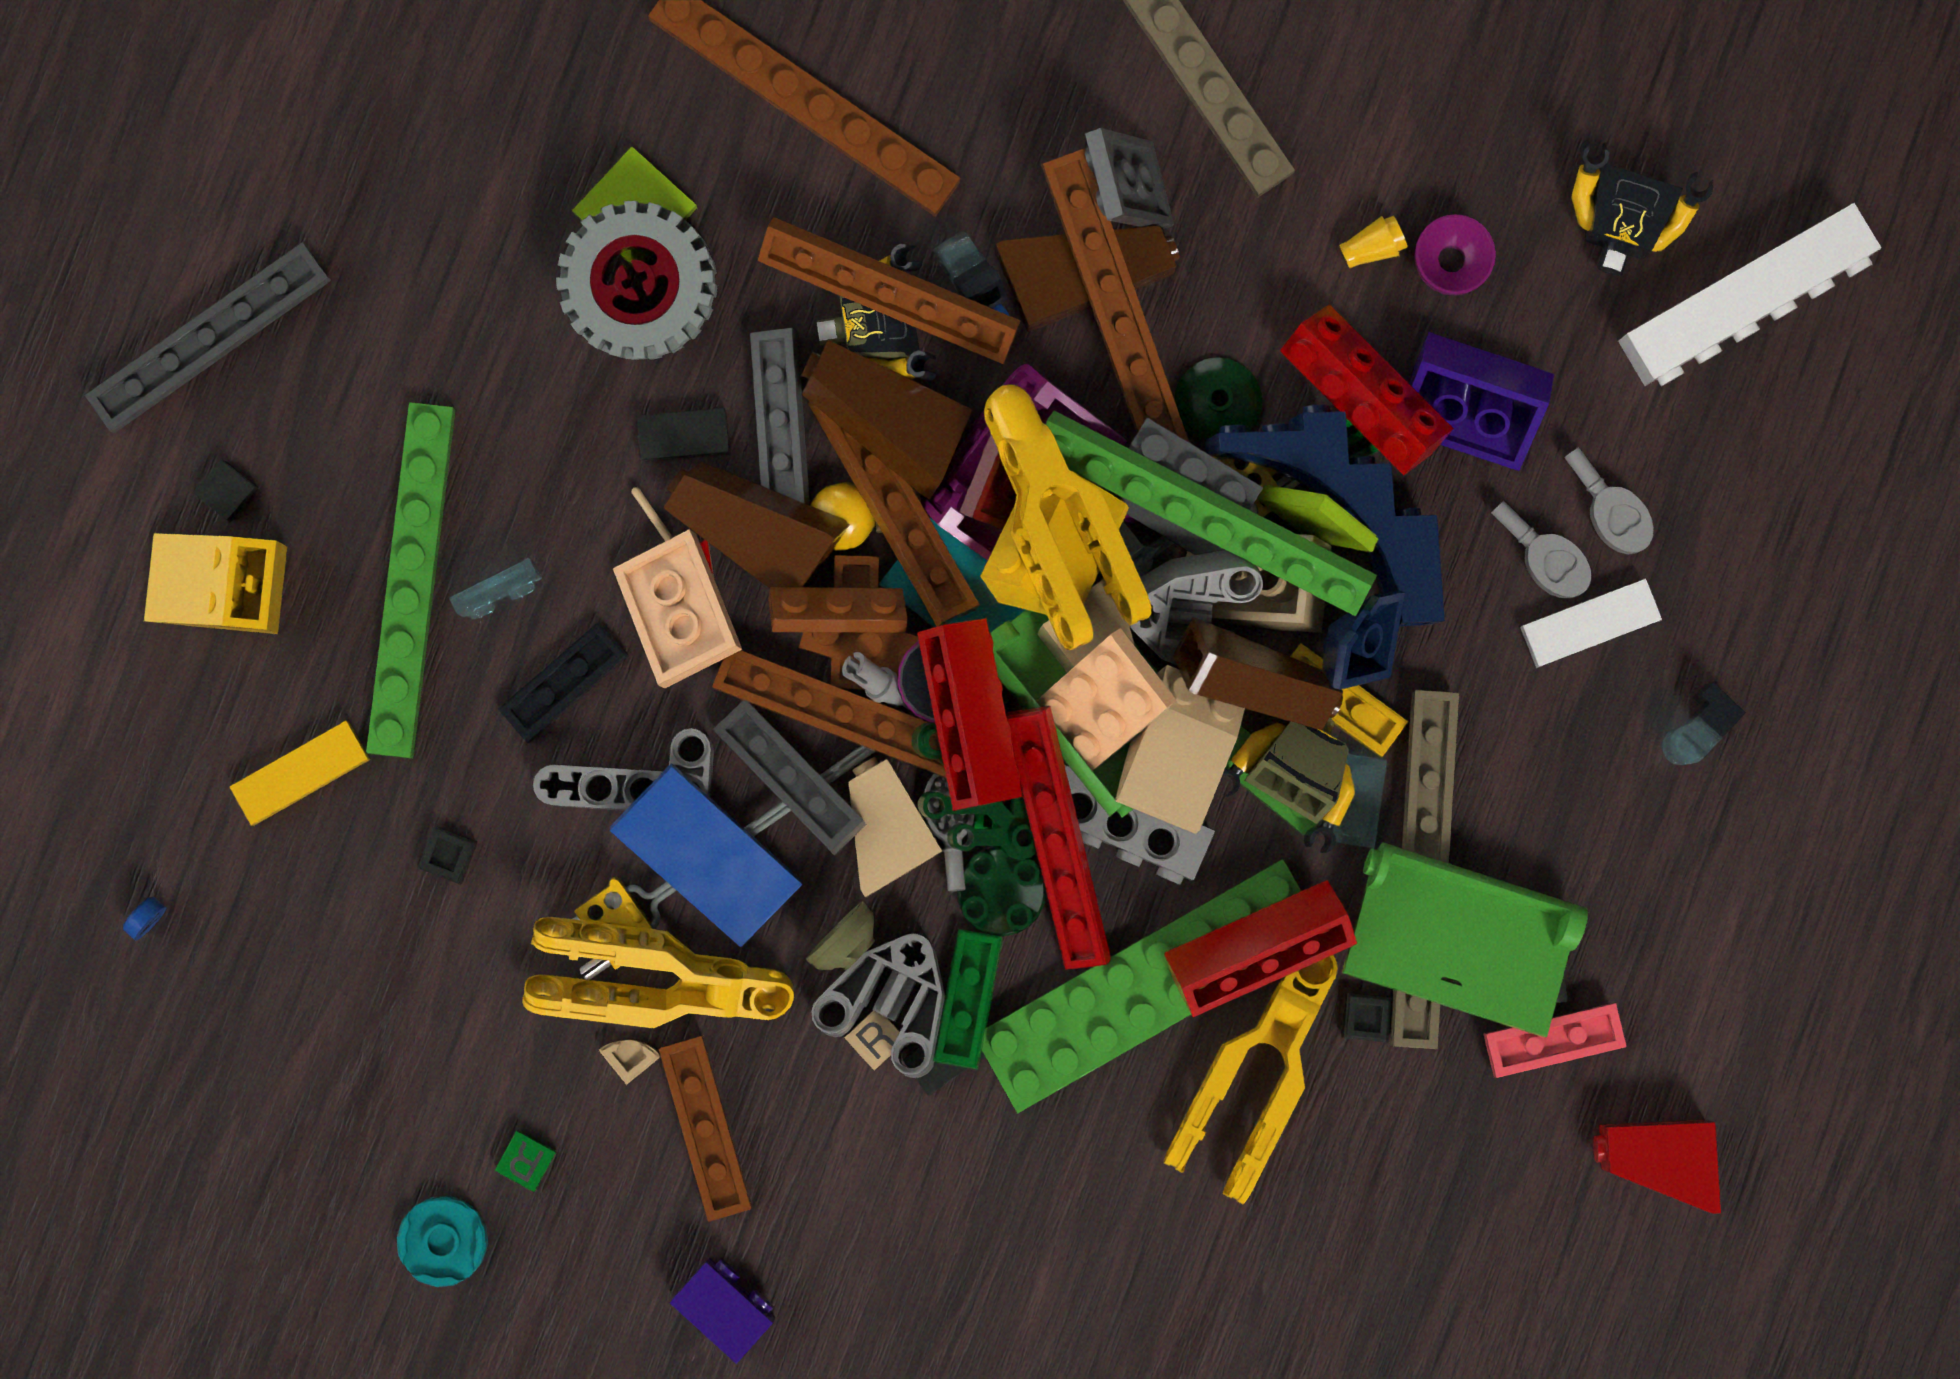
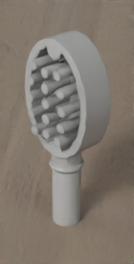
(1615, 512)
(1549, 558)
(940, 828)

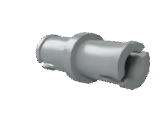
(878, 682)

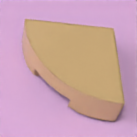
(629, 1057)

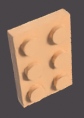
(677, 609)
(1107, 699)

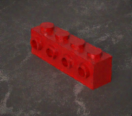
(1366, 388)
(969, 714)
(1258, 947)

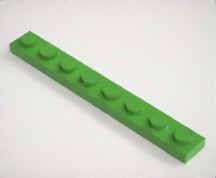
(1211, 516)
(411, 580)

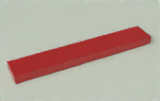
(1058, 838)

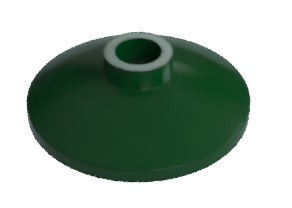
(1194, 393)

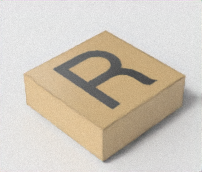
(873, 1038)

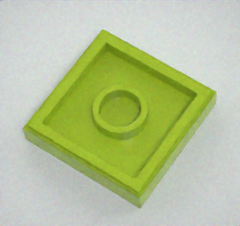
(639, 181)
(1318, 516)

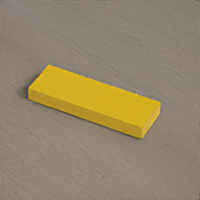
(1361, 713)
(299, 773)

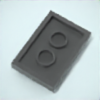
(1128, 179)

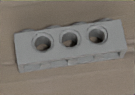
(1179, 863)

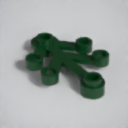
(1008, 822)

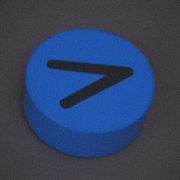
(144, 918)

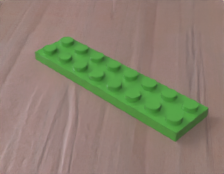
(1114, 1003)

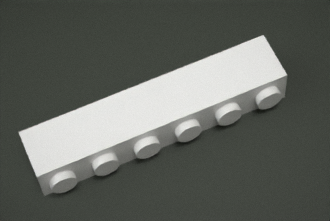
(1750, 294)

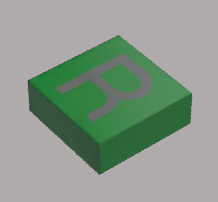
(525, 1160)

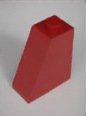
(1664, 1157)

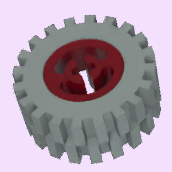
(680, 258)

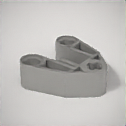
(1187, 590)
(860, 981)

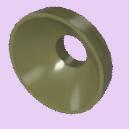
(845, 941)

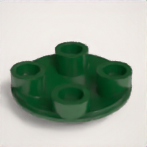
(1001, 893)

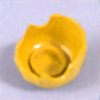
(846, 503)

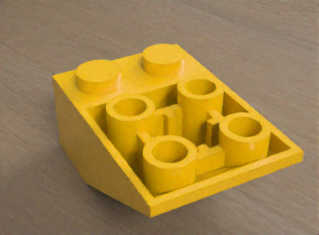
(216, 582)

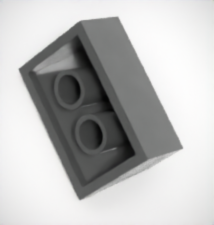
(1196, 465)

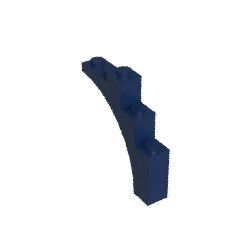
(1316, 455)

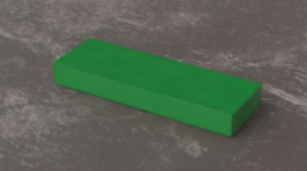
(968, 999)

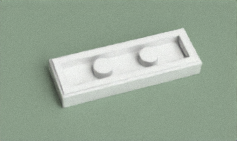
(1591, 623)

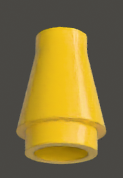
(1374, 243)

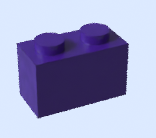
(724, 1309)

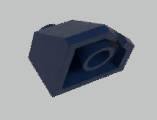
(1363, 645)

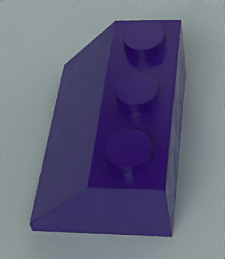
(1484, 398)

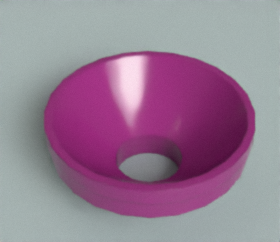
(1469, 239)

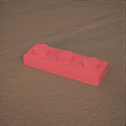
(1568, 1038)

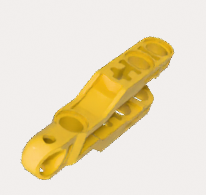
(1033, 466)
(705, 984)
(1284, 1027)

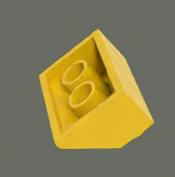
(1006, 571)

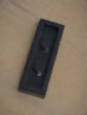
(563, 682)

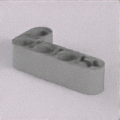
(623, 779)

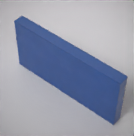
(705, 855)

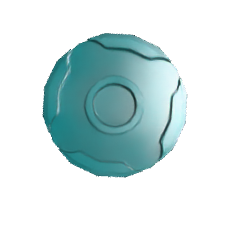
(442, 1241)

